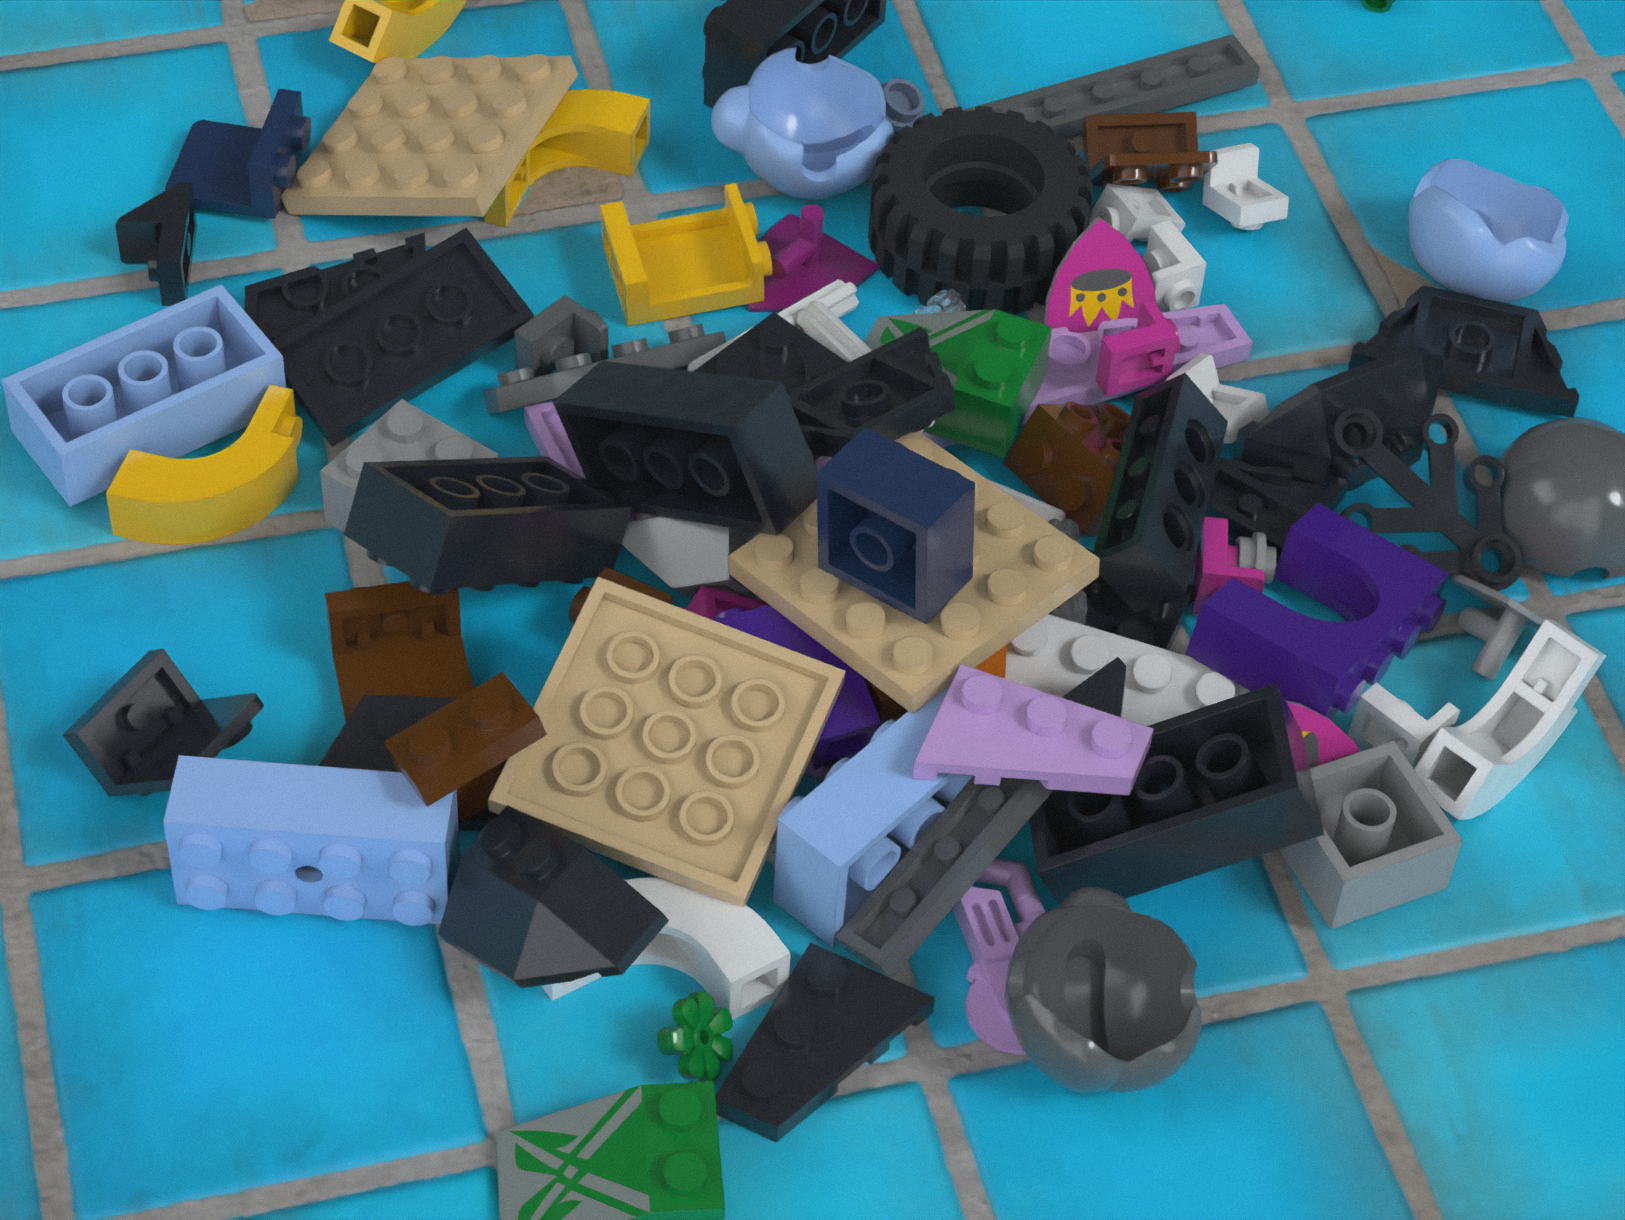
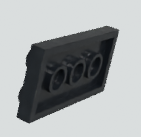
(400, 336)

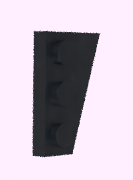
(300, 295)
(813, 1038)

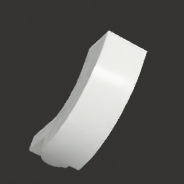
(1491, 753)
(711, 941)

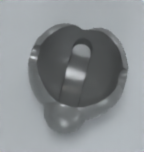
(1566, 496)
(1103, 995)

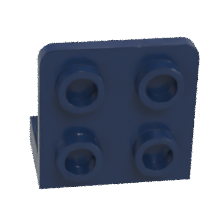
(243, 165)

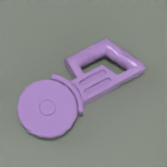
(991, 942)

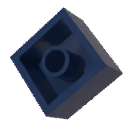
(895, 524)

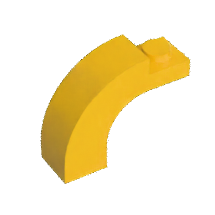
(392, 26)
(585, 130)
(211, 495)

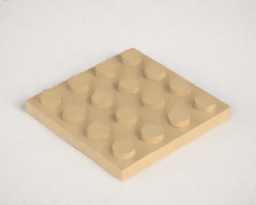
(431, 136)
(1018, 578)
(670, 741)

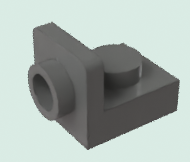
(558, 333)

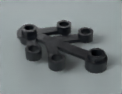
(1435, 505)

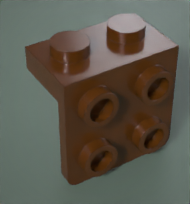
(1145, 150)
(1071, 458)
(396, 643)
(466, 744)

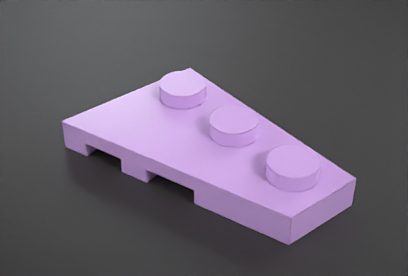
(1019, 732)

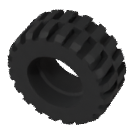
(983, 163)

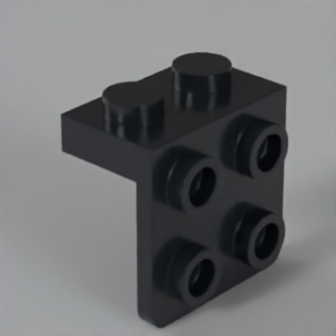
(149, 720)

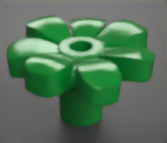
(698, 1037)

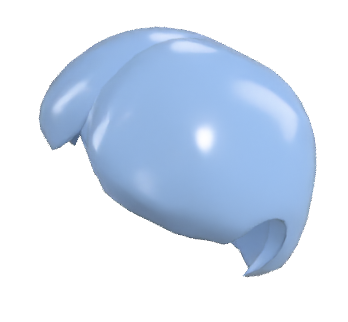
(806, 125)
(1486, 231)

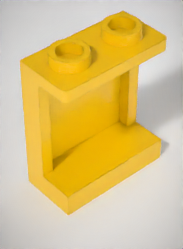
(685, 260)

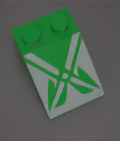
(991, 363)
(617, 1159)

